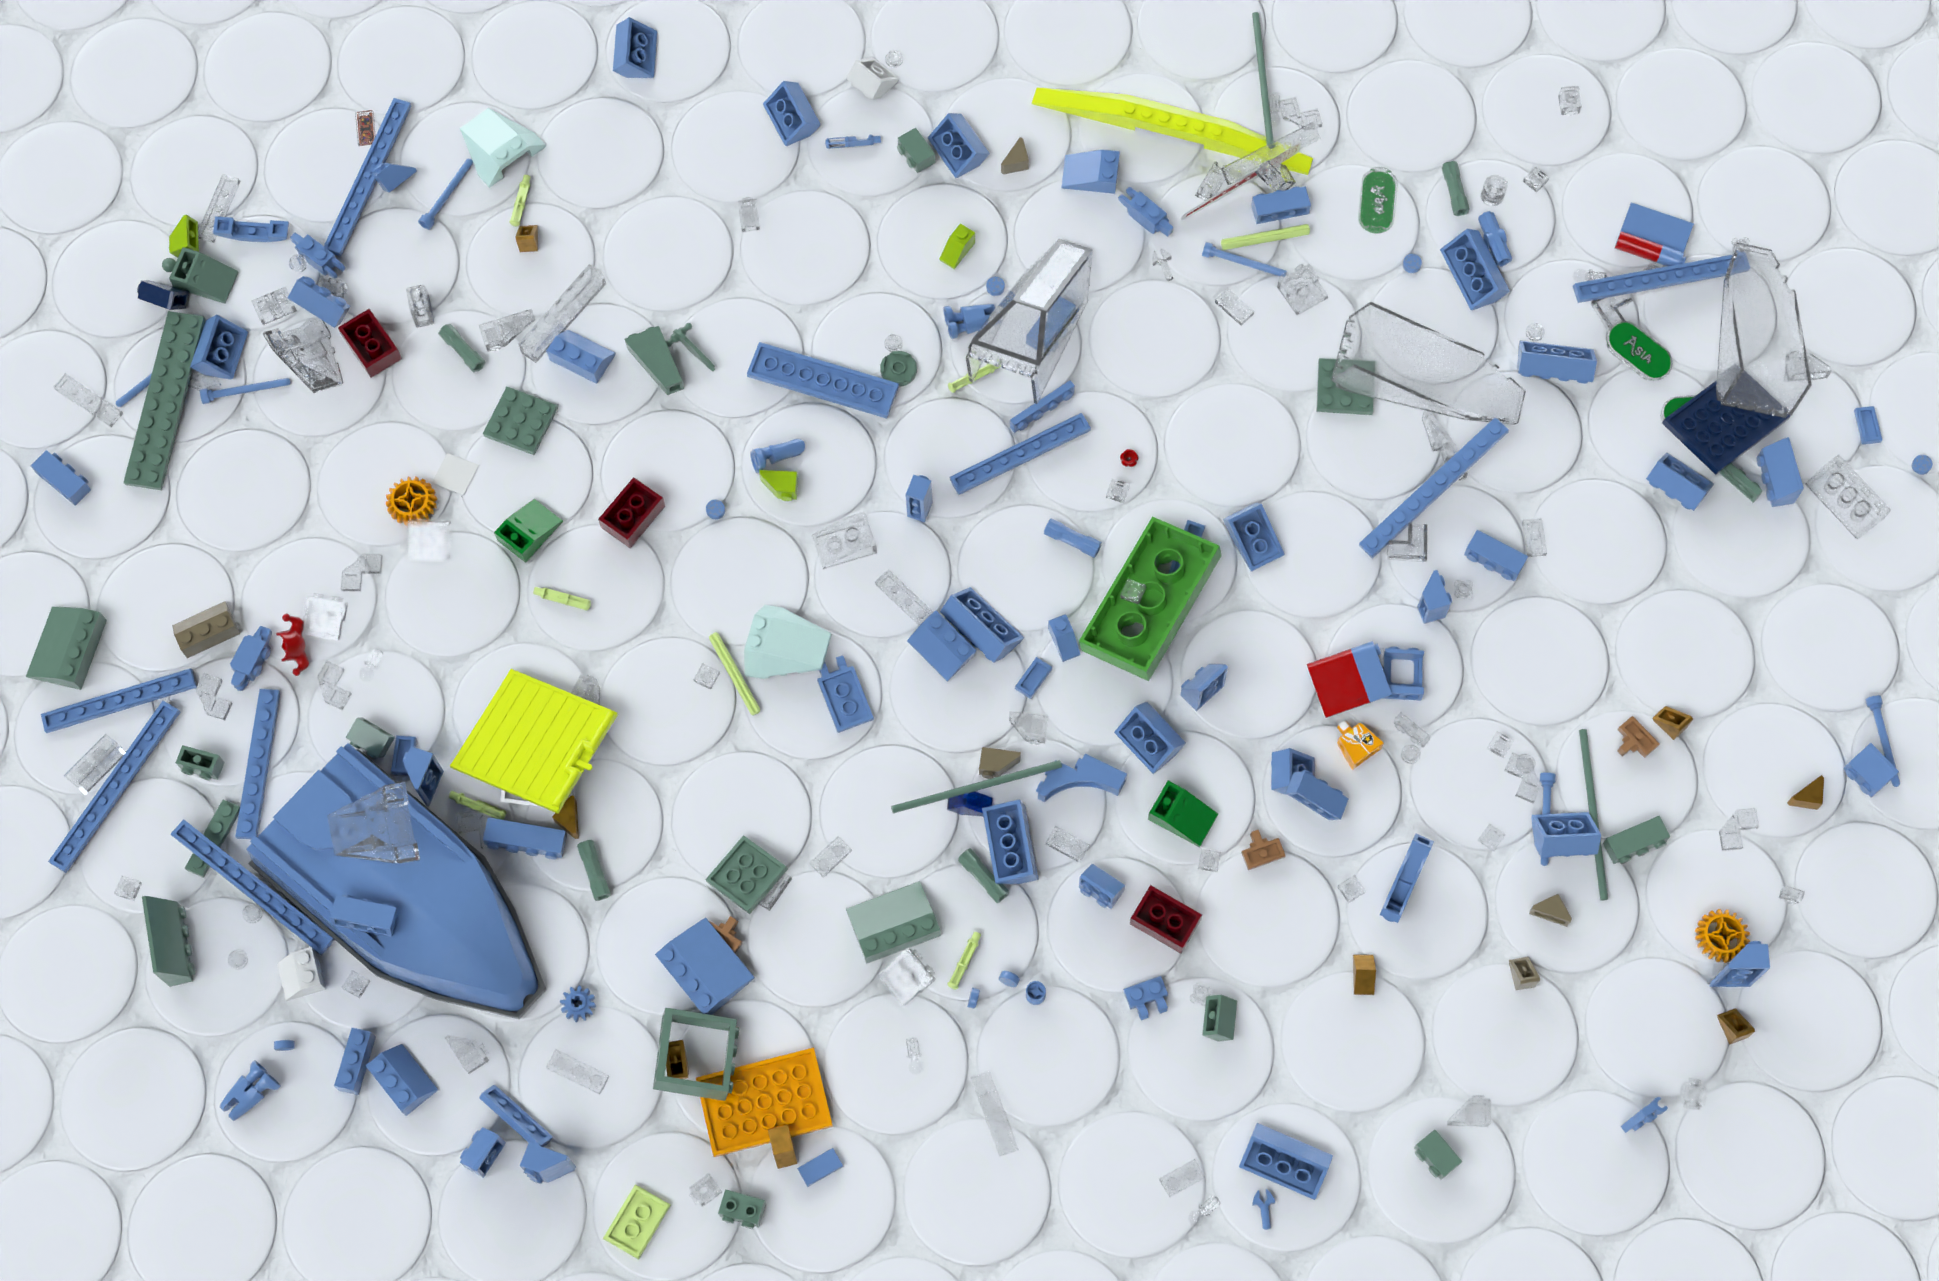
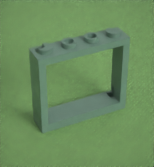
(690, 1087)

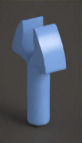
(1264, 1208)

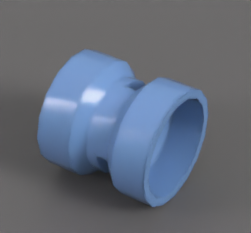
(1033, 990)

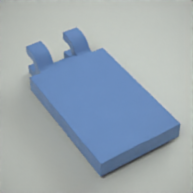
(844, 696)

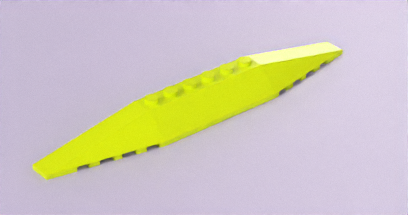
(1134, 112)

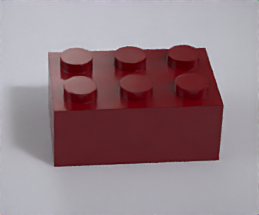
(369, 343)
(631, 512)
(1165, 919)

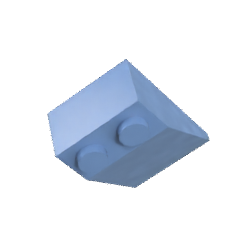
(1091, 171)
(1254, 536)
(1204, 684)

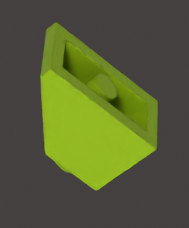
(184, 236)
(957, 246)
(781, 483)

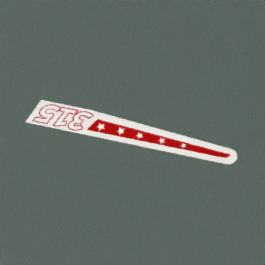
(1246, 179)

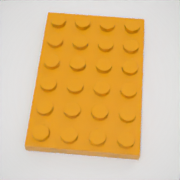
(766, 1097)

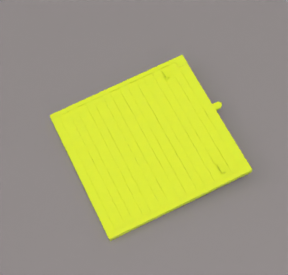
(534, 740)

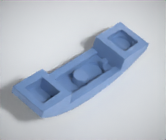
(250, 231)

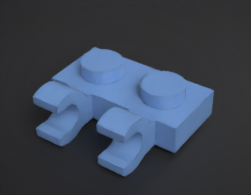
(1145, 993)
(1644, 1115)

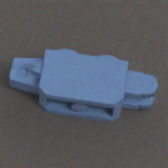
(1146, 212)
(317, 255)
(250, 657)

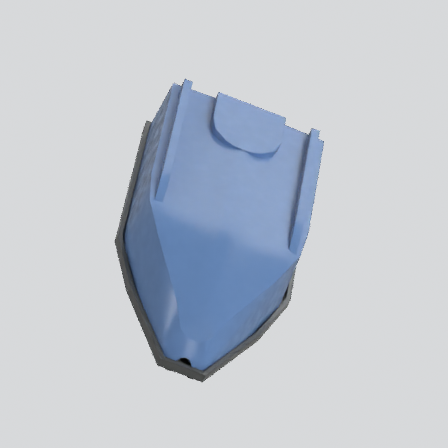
(454, 920)

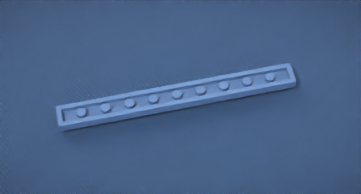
(365, 181)
(1651, 279)
(1433, 487)
(114, 786)
(252, 887)

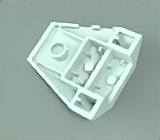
(497, 143)
(783, 644)

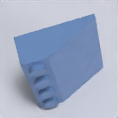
(705, 967)

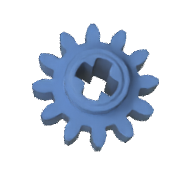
(572, 998)

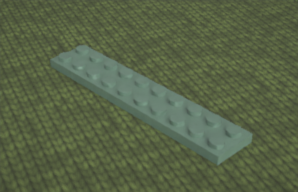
(164, 401)

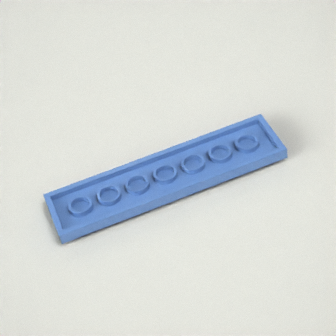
(823, 380)

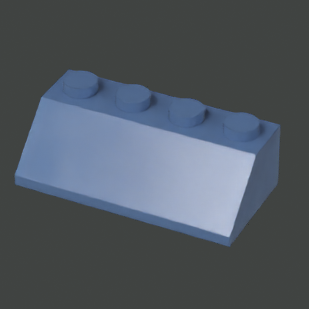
(1474, 269)
(1556, 362)
(981, 624)
(1010, 843)
(1744, 967)
(1286, 1161)

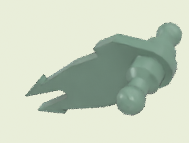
(679, 335)

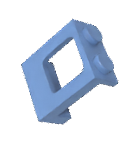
(1405, 691)

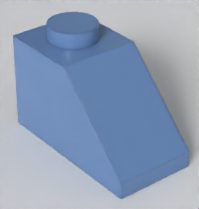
(392, 175)
(1063, 637)

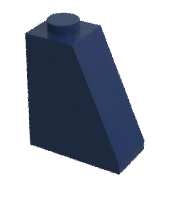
(162, 295)

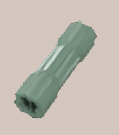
(1458, 199)
(453, 339)
(973, 864)
(593, 869)

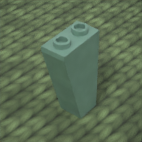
(655, 357)

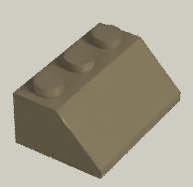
(205, 630)

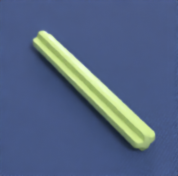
(1266, 236)
(734, 673)

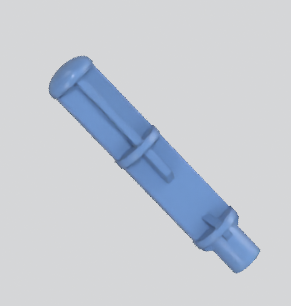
(852, 141)

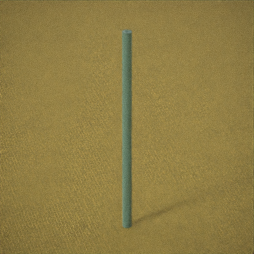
(1262, 78)
(976, 786)
(1593, 811)

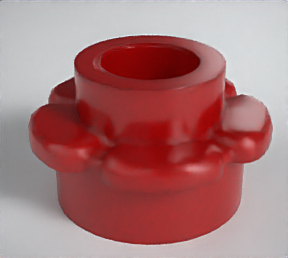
(1129, 454)

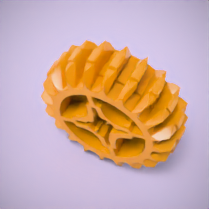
(396, 500)
(1722, 919)

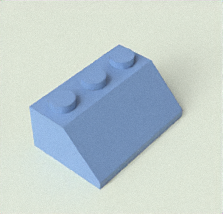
(634, 49)
(791, 113)
(958, 144)
(219, 348)
(580, 355)
(1780, 473)
(1679, 481)
(941, 645)
(1149, 737)
(423, 772)
(1565, 834)
(402, 1078)
(545, 1164)

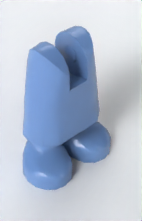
(971, 316)
(776, 453)
(246, 1093)

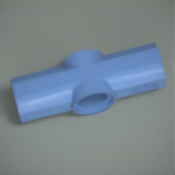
(1495, 238)

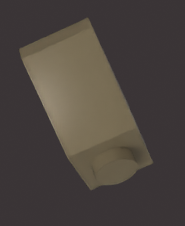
(997, 762)

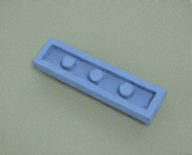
(1047, 403)
(515, 1116)

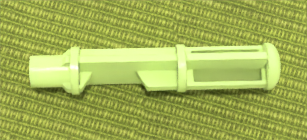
(520, 201)
(965, 380)
(563, 598)
(478, 805)
(964, 961)

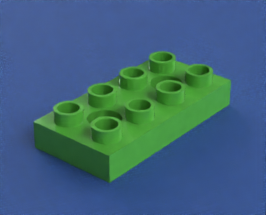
(1163, 604)

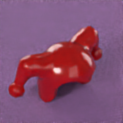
(294, 643)

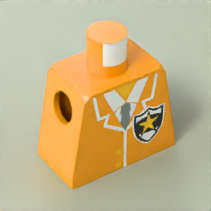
(1357, 743)

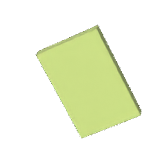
(636, 1221)

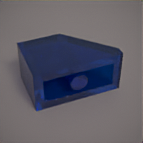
(969, 804)

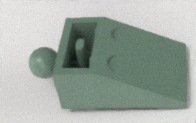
(204, 278)

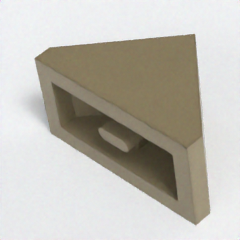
(1016, 159)
(1552, 910)
(1523, 973)

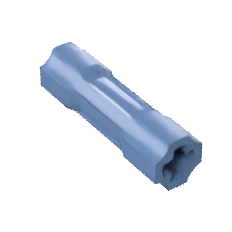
(1084, 543)

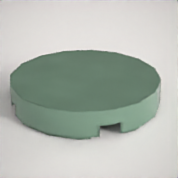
(898, 368)

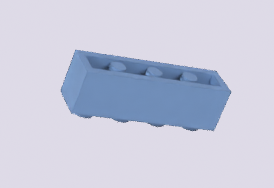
(525, 838)

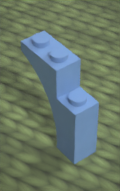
(1089, 773)
(1406, 878)

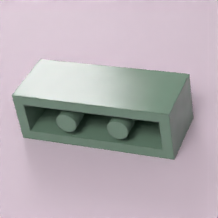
(1636, 840)

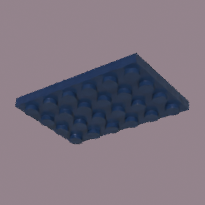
(1717, 431)

